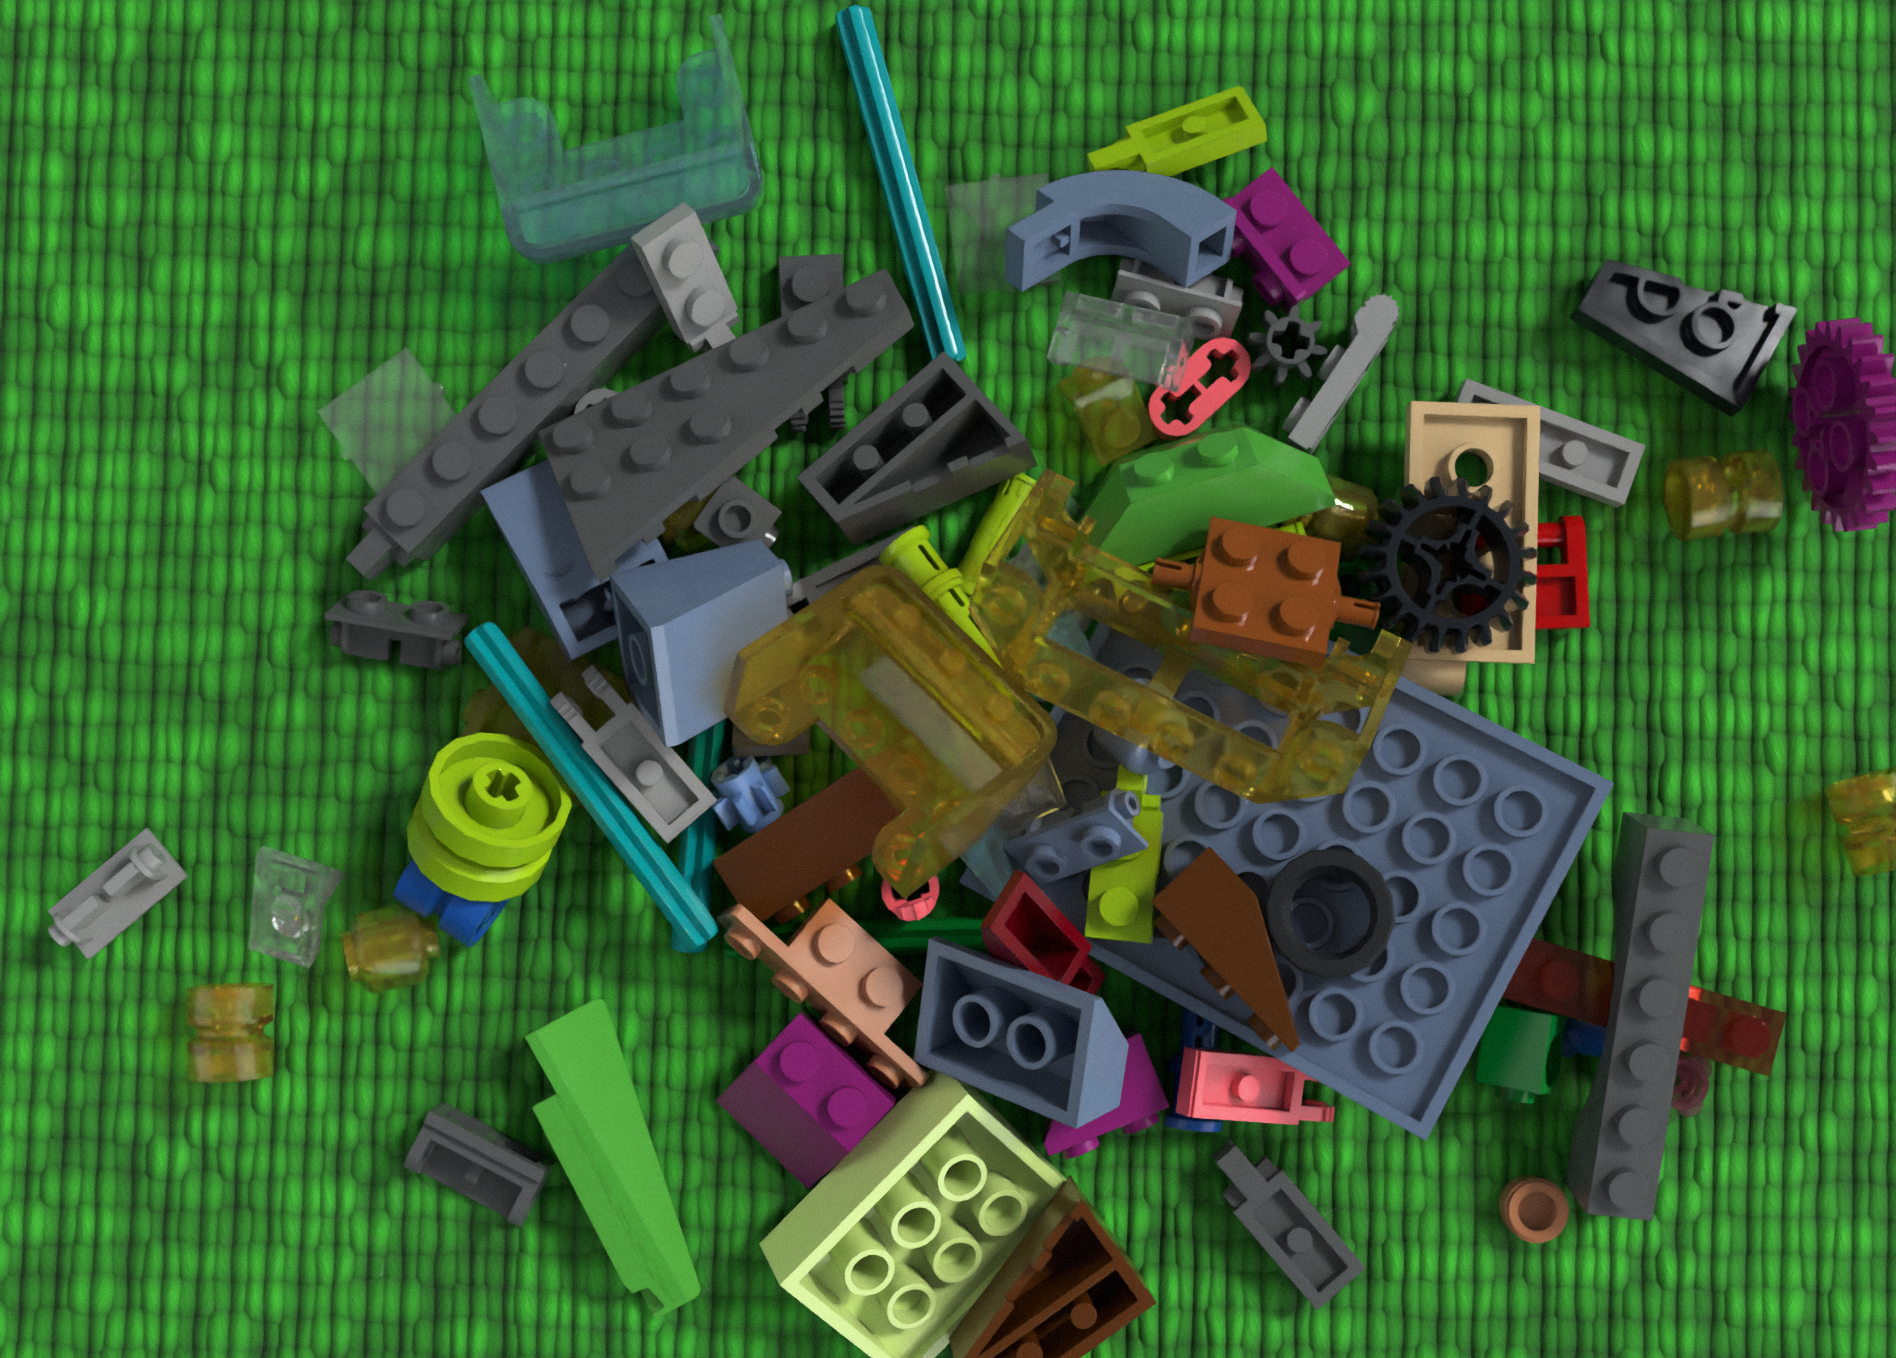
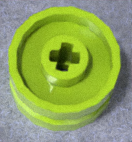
(488, 817)

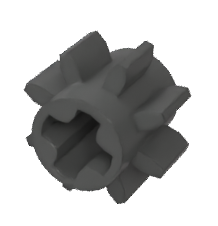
(1301, 340)

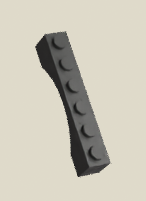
(1658, 917)

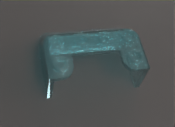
(609, 190)

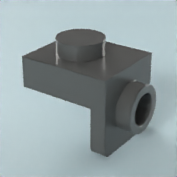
(737, 516)

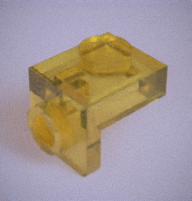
(1108, 413)

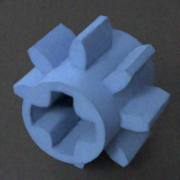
(748, 793)

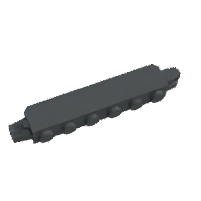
(502, 423)

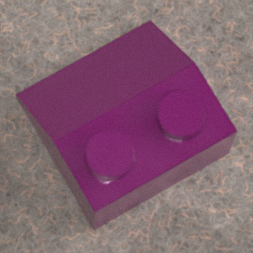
(807, 1099)

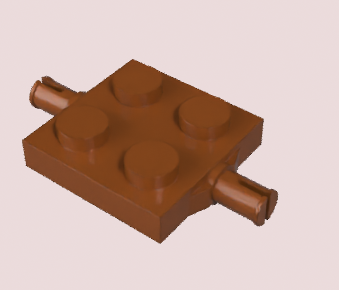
(1265, 592)

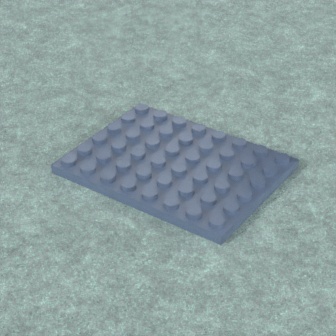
(1444, 806)

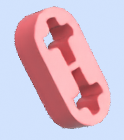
(1207, 400)

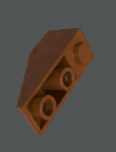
(1228, 929)

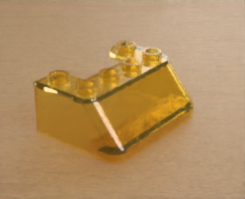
(907, 705)

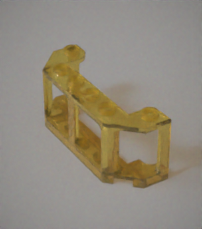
(1017, 617)

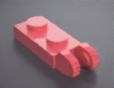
(1245, 1088)

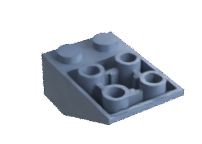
(553, 562)

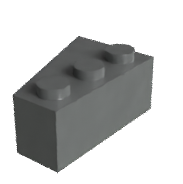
(916, 454)

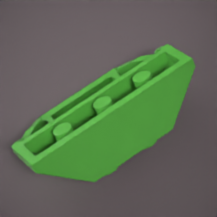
(1167, 493)

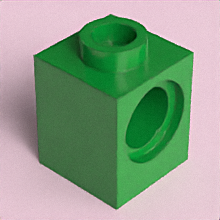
(1521, 1052)

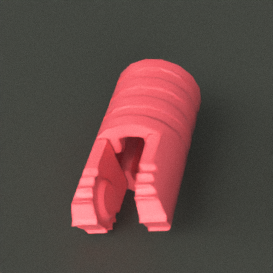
(915, 908)

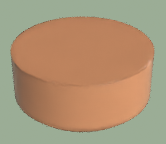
(1533, 1208)

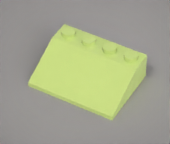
(913, 1221)

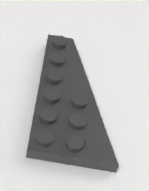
(702, 421)

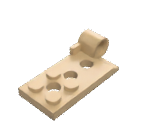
(1509, 445)

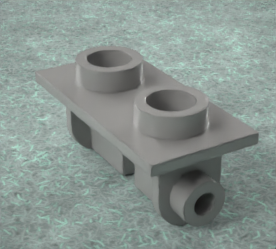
(1208, 303)
(115, 895)

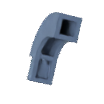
(1121, 214)

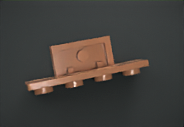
(842, 977)

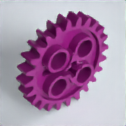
(1846, 424)

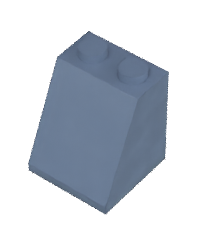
(687, 623)

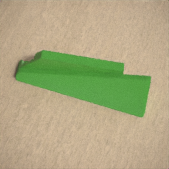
(610, 1155)

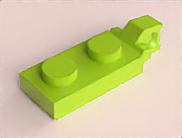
(1185, 136)
(1123, 888)

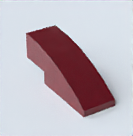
(1037, 936)

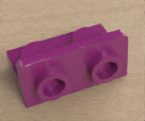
(1282, 243)

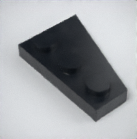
(1688, 334)

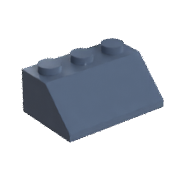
(1019, 1035)

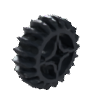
(1473, 519)

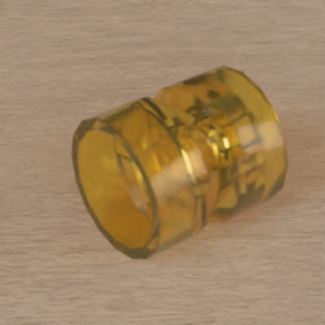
(1733, 494)
(1869, 811)
(229, 1032)

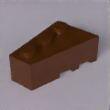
(807, 848)
(1057, 1290)

